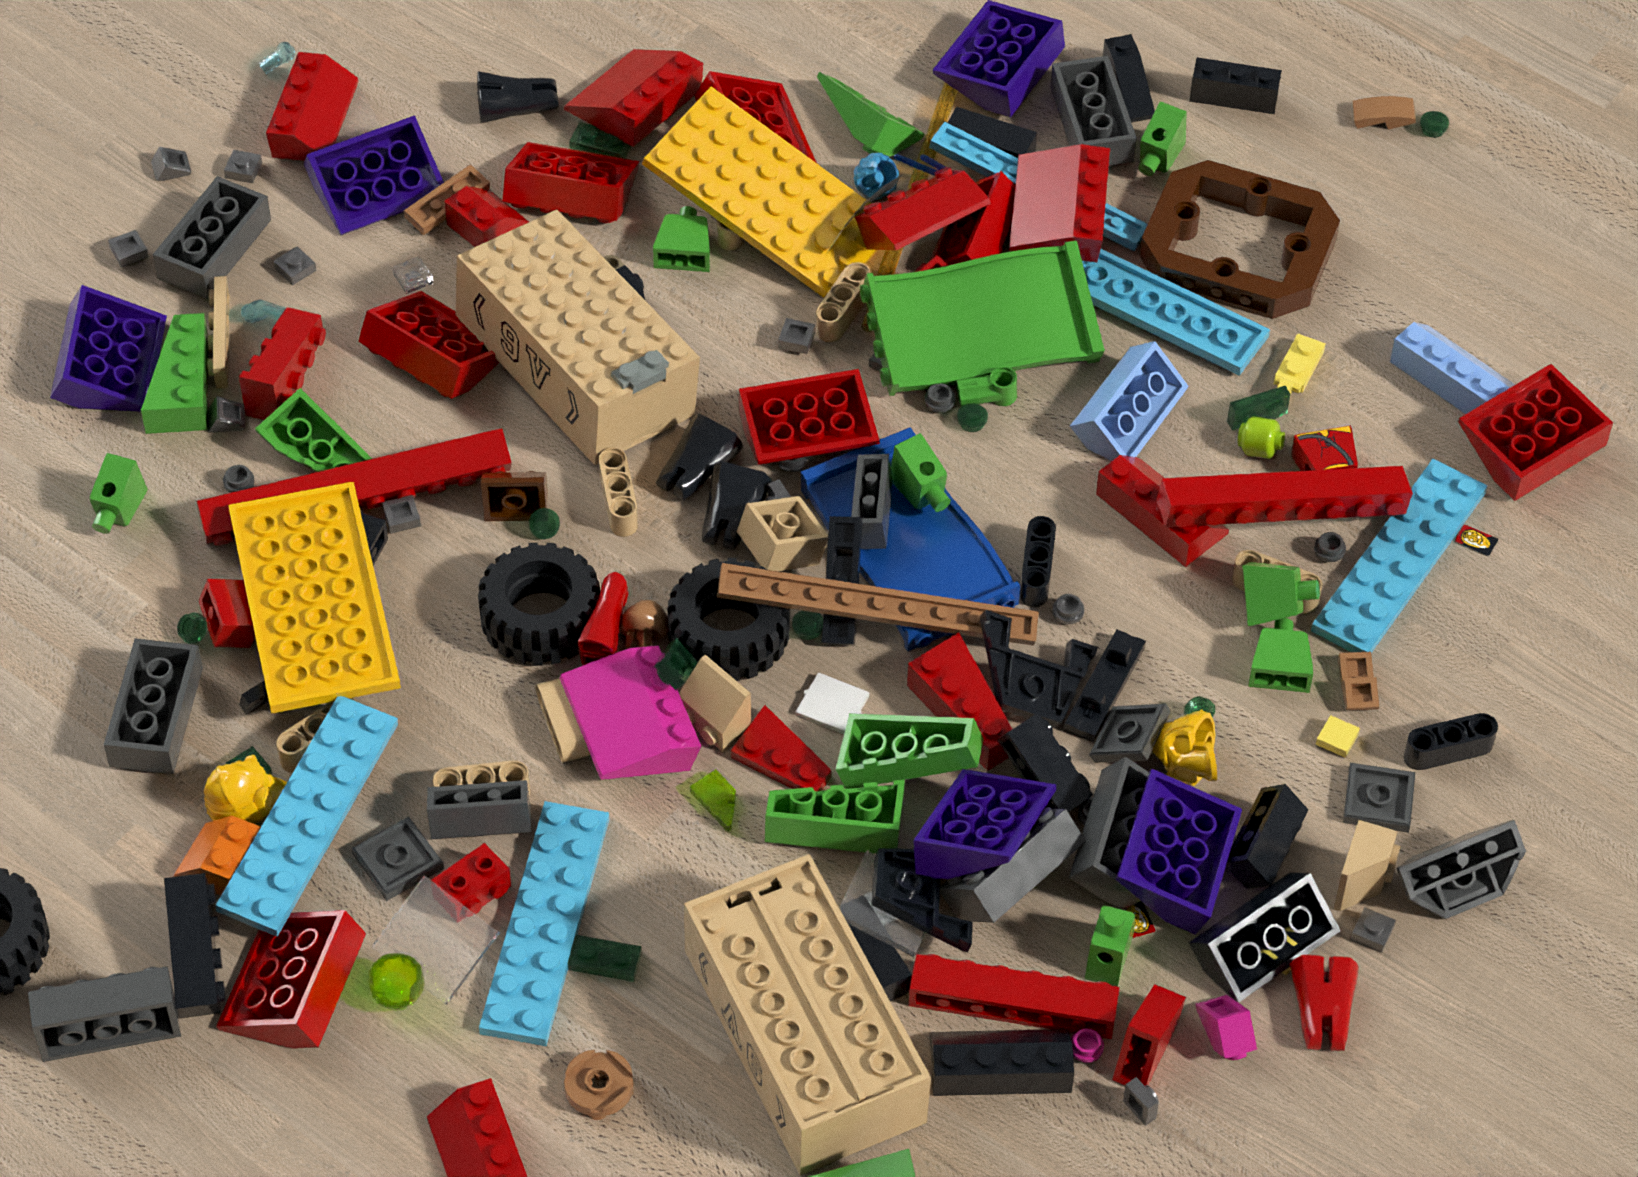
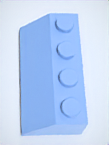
(1446, 368)
(1130, 403)

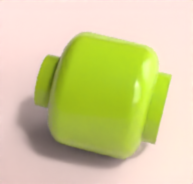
(1260, 437)

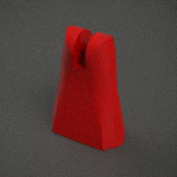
(602, 629)
(1325, 998)

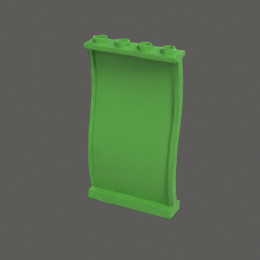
(982, 315)

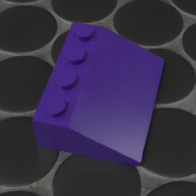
(1001, 56)
(373, 174)
(107, 352)
(978, 824)
(1178, 850)

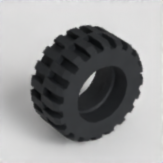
(531, 572)
(736, 651)
(28, 934)

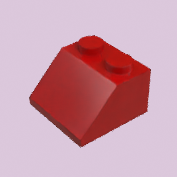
(480, 215)

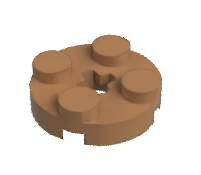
(603, 1101)

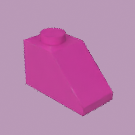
(1227, 1027)

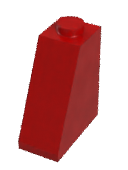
(1148, 1035)

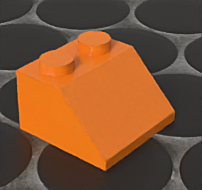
(219, 850)

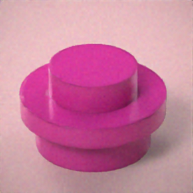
(1087, 1045)

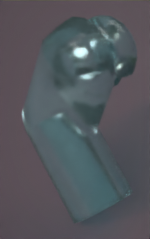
(283, 54)
(261, 310)

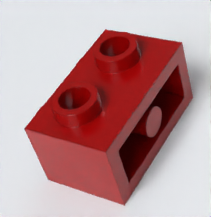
(227, 613)
(476, 878)

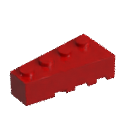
(281, 363)
(954, 687)

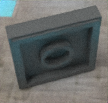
(1130, 732)
(1379, 796)
(397, 858)

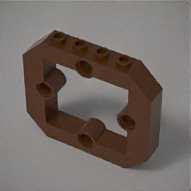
(1221, 280)

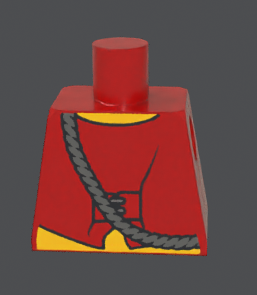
(1325, 449)

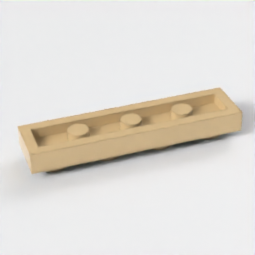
(219, 341)

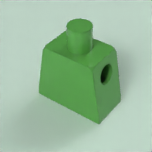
(1159, 148)
(683, 242)
(919, 474)
(116, 492)
(1275, 592)
(1282, 659)
(1112, 936)

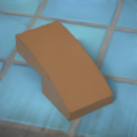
(1392, 110)
(1358, 681)

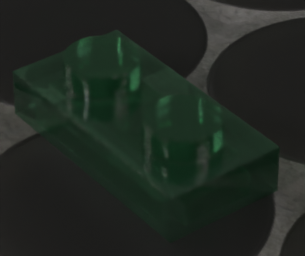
(593, 140)
(1267, 405)
(675, 664)
(604, 958)

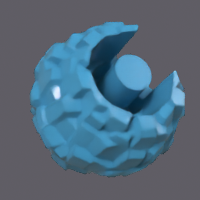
(874, 173)

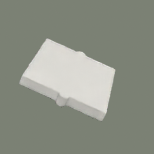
(830, 702)

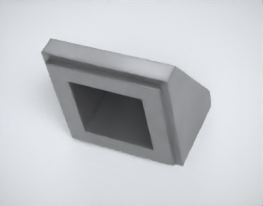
(170, 164)
(226, 416)

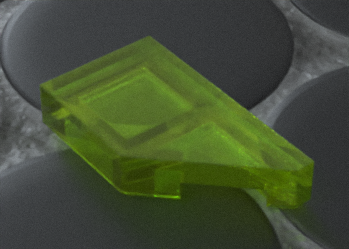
(716, 797)

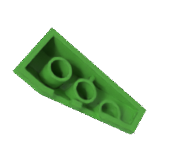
(869, 121)
(309, 435)

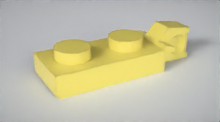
(1299, 363)

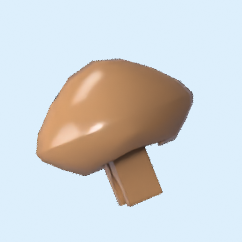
(643, 624)

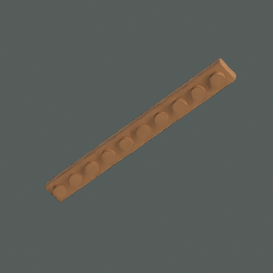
(868, 602)

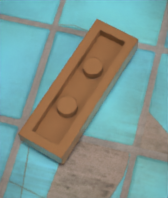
(430, 209)

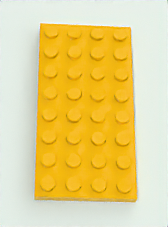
(762, 190)
(313, 597)

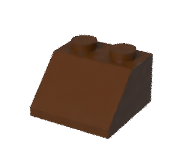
(513, 495)

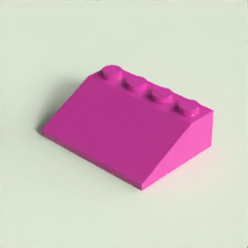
(631, 716)

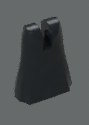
(512, 96)
(696, 454)
(730, 491)

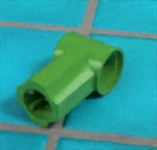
(997, 387)

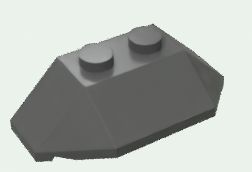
(1464, 870)

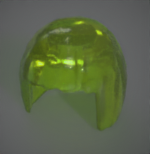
(396, 981)

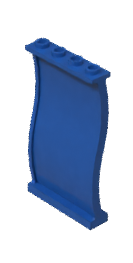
(924, 549)

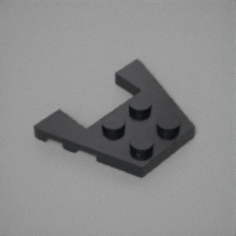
(1029, 683)
(915, 898)

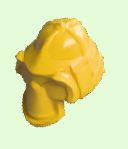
(1188, 748)
(241, 791)

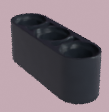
(1037, 561)
(1464, 744)

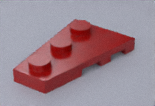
(780, 754)

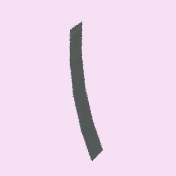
(885, 188)

